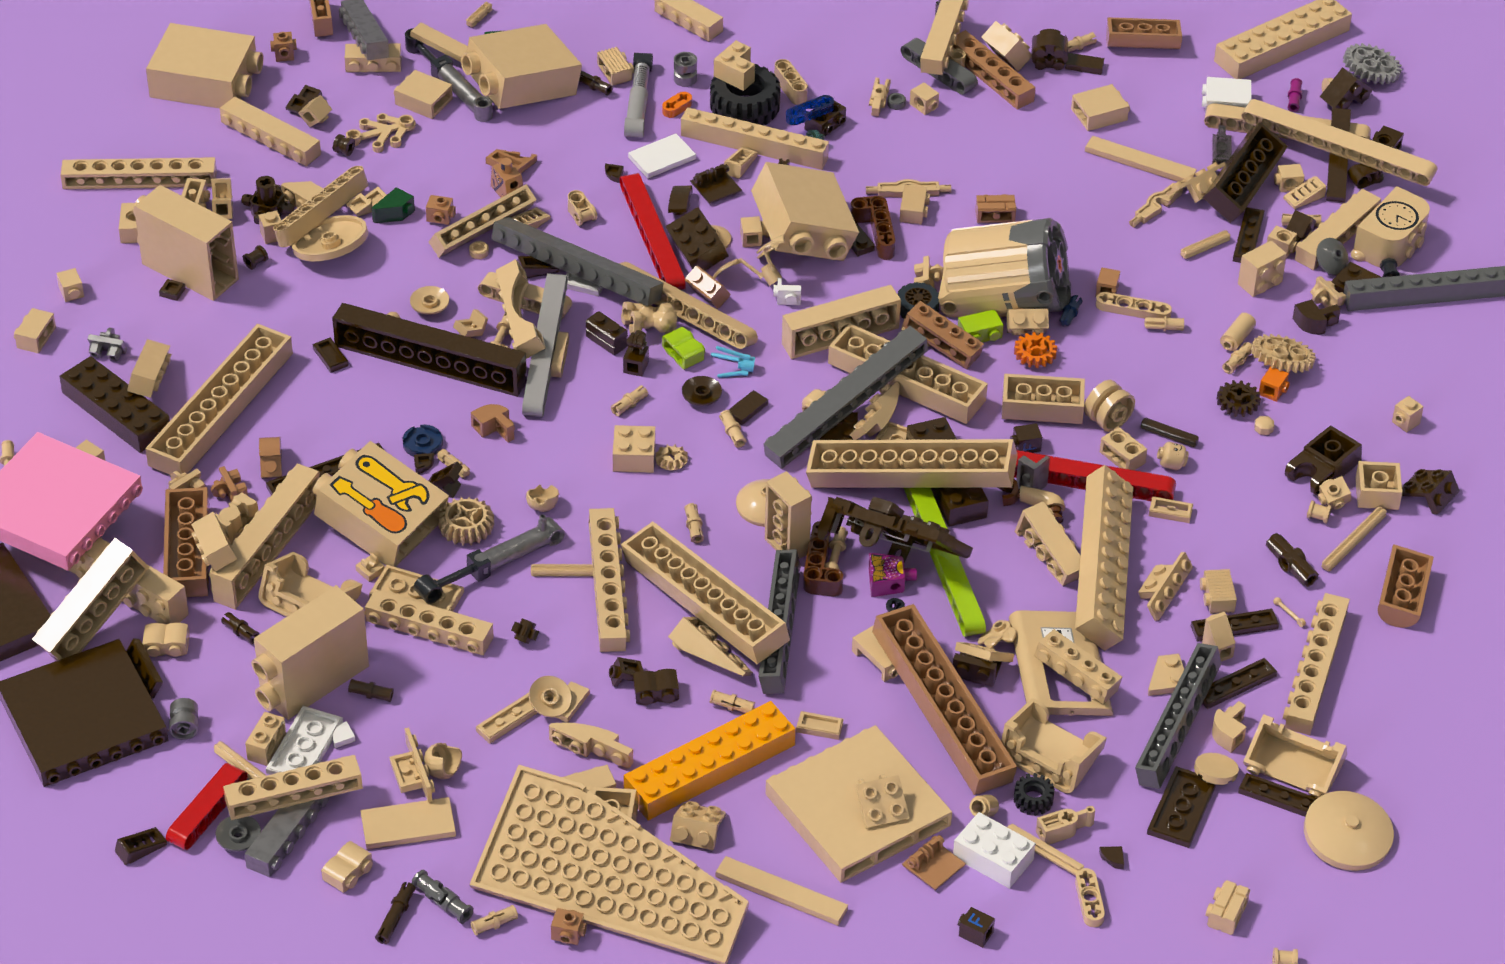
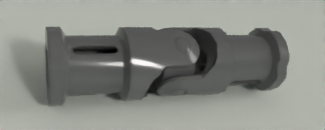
(442, 896)

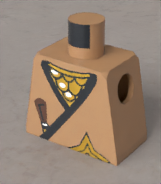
(505, 177)

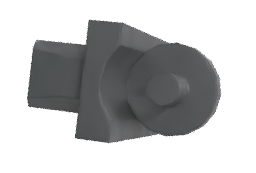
(106, 341)

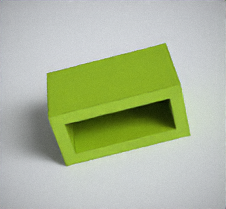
(983, 325)

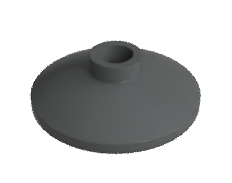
(1332, 256)
(238, 833)

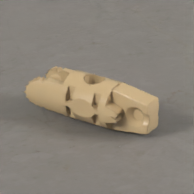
(879, 96)

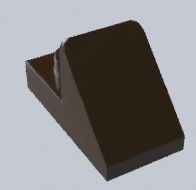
(448, 479)

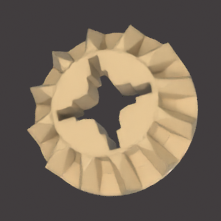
(666, 462)

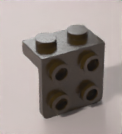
(1435, 485)
(976, 669)

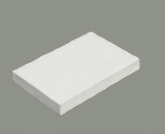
(661, 155)

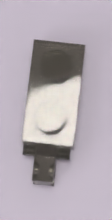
(1221, 146)

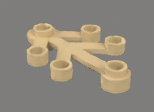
(402, 124)

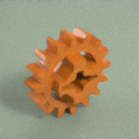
(1035, 350)

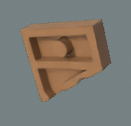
(520, 163)

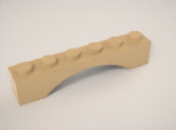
(513, 283)

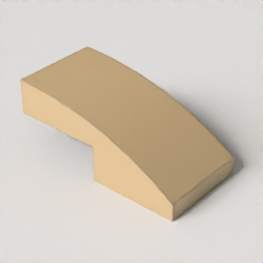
(363, 204)

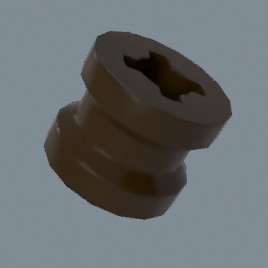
(343, 145)

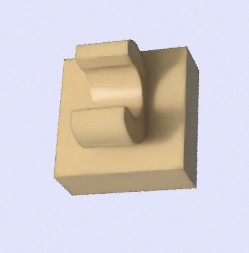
(370, 567)

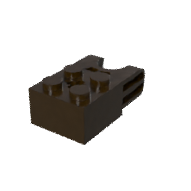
(1325, 458)

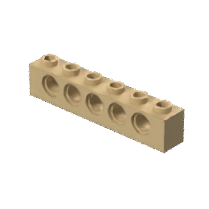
(429, 622)
(293, 787)

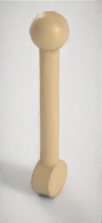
(1300, 621)

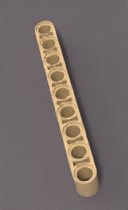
(1231, 118)
(703, 315)

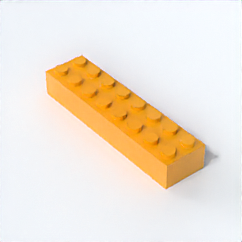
(710, 759)

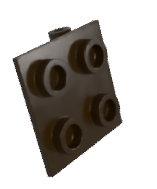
(715, 183)

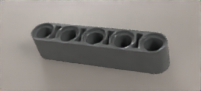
(954, 76)

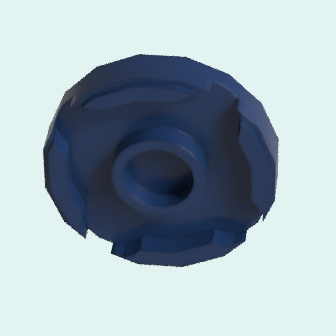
(422, 440)

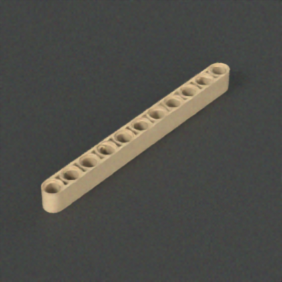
(1340, 142)

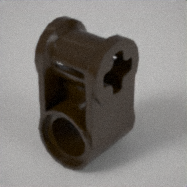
(1364, 175)

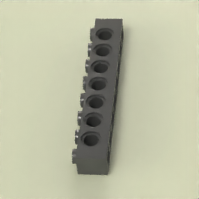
(781, 603)
(1178, 716)

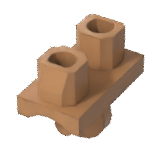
(227, 486)

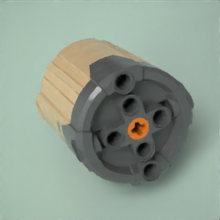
(1005, 268)

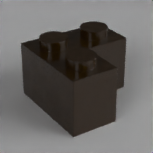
(1345, 89)

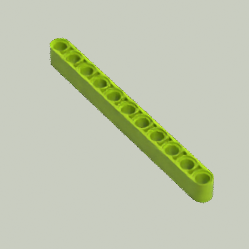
(949, 567)

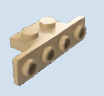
(1200, 184)
(1164, 583)
(409, 769)

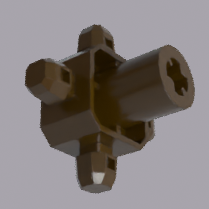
(266, 199)

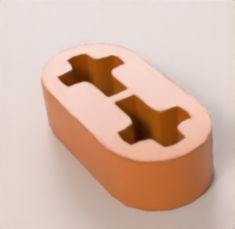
(676, 104)

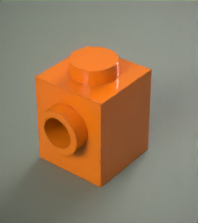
(1274, 384)

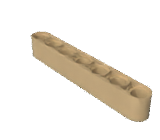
(320, 206)

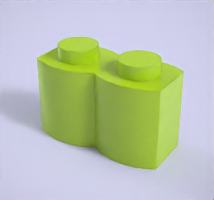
(683, 347)

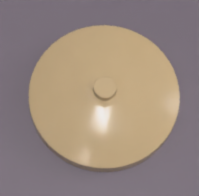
(331, 238)
(1348, 830)

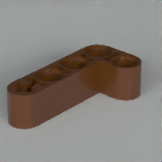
(876, 211)
(818, 578)

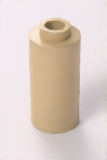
(1238, 332)

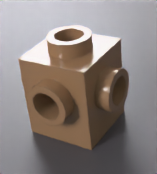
(283, 46)
(440, 209)
(568, 926)

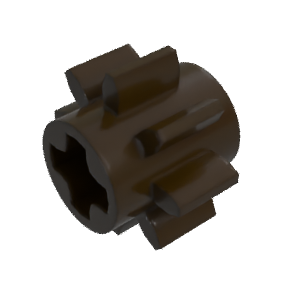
(525, 631)

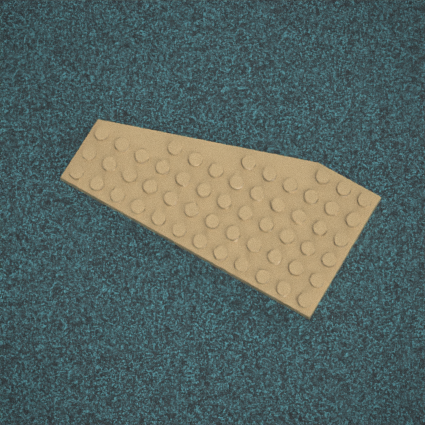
(578, 853)

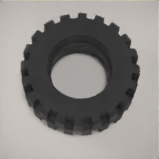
(759, 105)

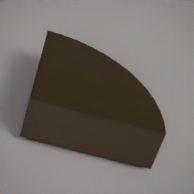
(614, 172)
(423, 462)
(1113, 855)

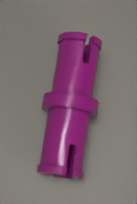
(1294, 94)

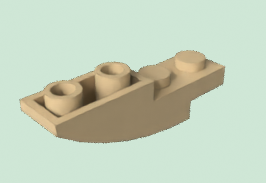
(879, 411)
(585, 739)

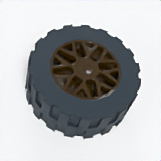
(916, 292)

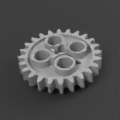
(1372, 63)

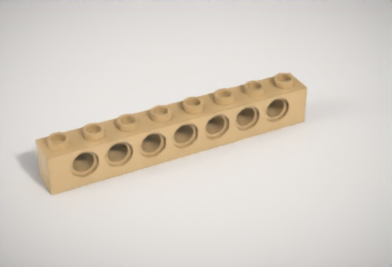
(135, 172)
(607, 580)
(1317, 663)

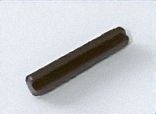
(1169, 432)

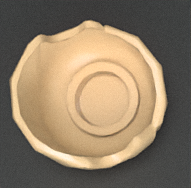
(542, 499)

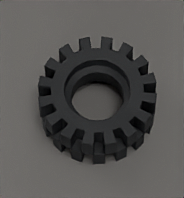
(1034, 804)

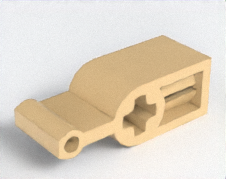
(1063, 824)

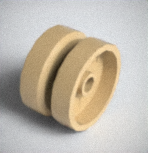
(1109, 405)

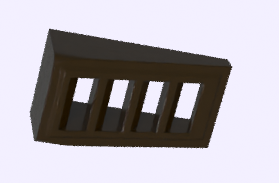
(535, 267)
(129, 854)

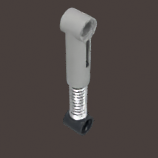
(638, 95)

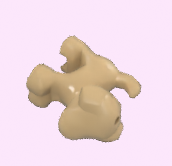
(645, 317)

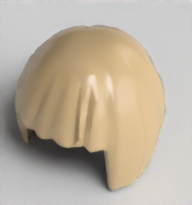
(442, 760)

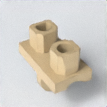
(926, 273)
(1325, 293)
(186, 480)

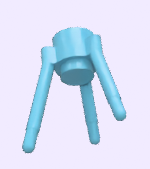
(744, 361)

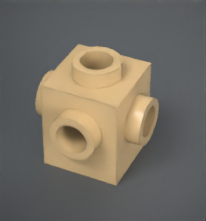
(1334, 493)

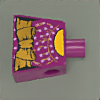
(888, 574)

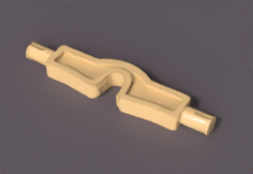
(896, 189)
(1153, 207)

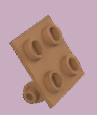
(934, 863)

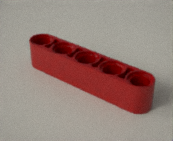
(204, 808)

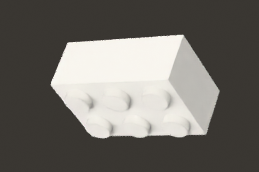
(994, 850)

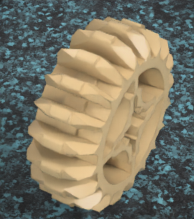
(466, 521)

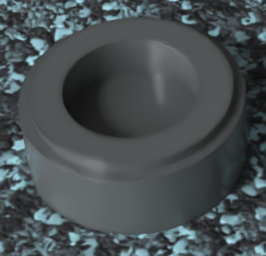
(896, 101)

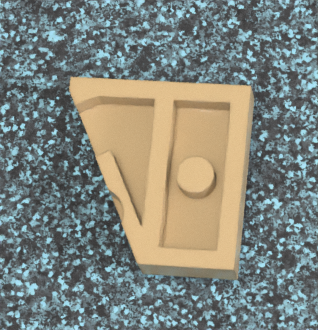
(983, 653)
(1166, 674)

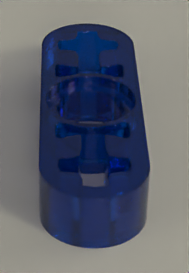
(820, 105)

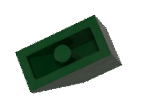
(393, 207)

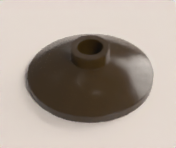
(701, 390)

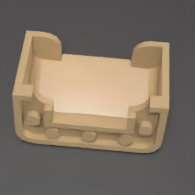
(288, 587)
(1048, 749)
(1294, 758)

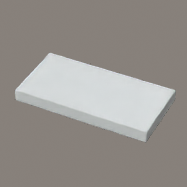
(305, 740)

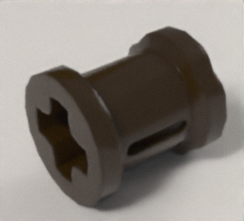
(255, 257)

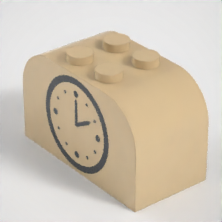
(1393, 228)

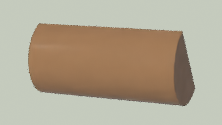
(1143, 33)
(1404, 587)

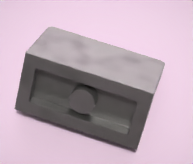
(1033, 474)

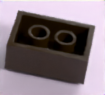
(697, 240)

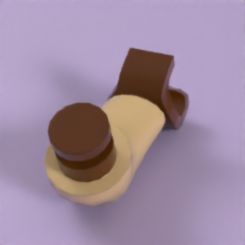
(1034, 496)

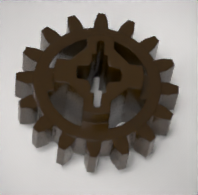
(1238, 398)

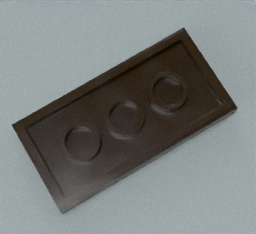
(1181, 807)

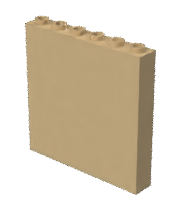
(826, 811)

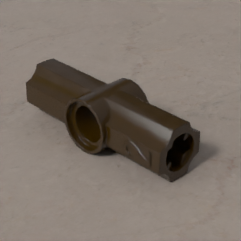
(1292, 559)

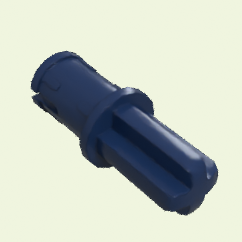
(1070, 310)

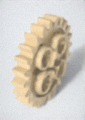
(1283, 353)

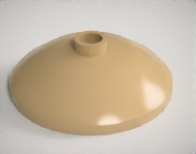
(751, 502)

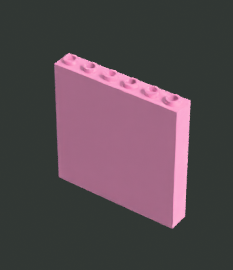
(60, 499)

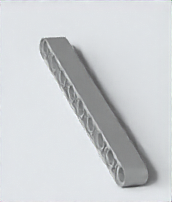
(548, 325)

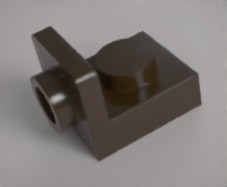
(623, 669)

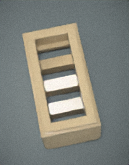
(740, 161)
(1316, 188)
(538, 221)

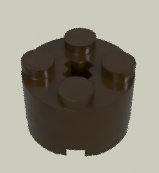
(1049, 49)

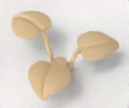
(769, 271)

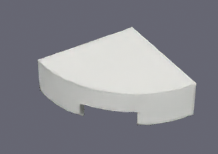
(343, 735)

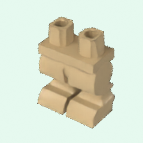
(237, 515)

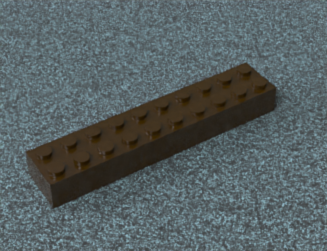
(430, 349)

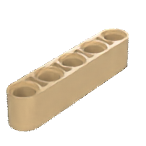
(531, 299)

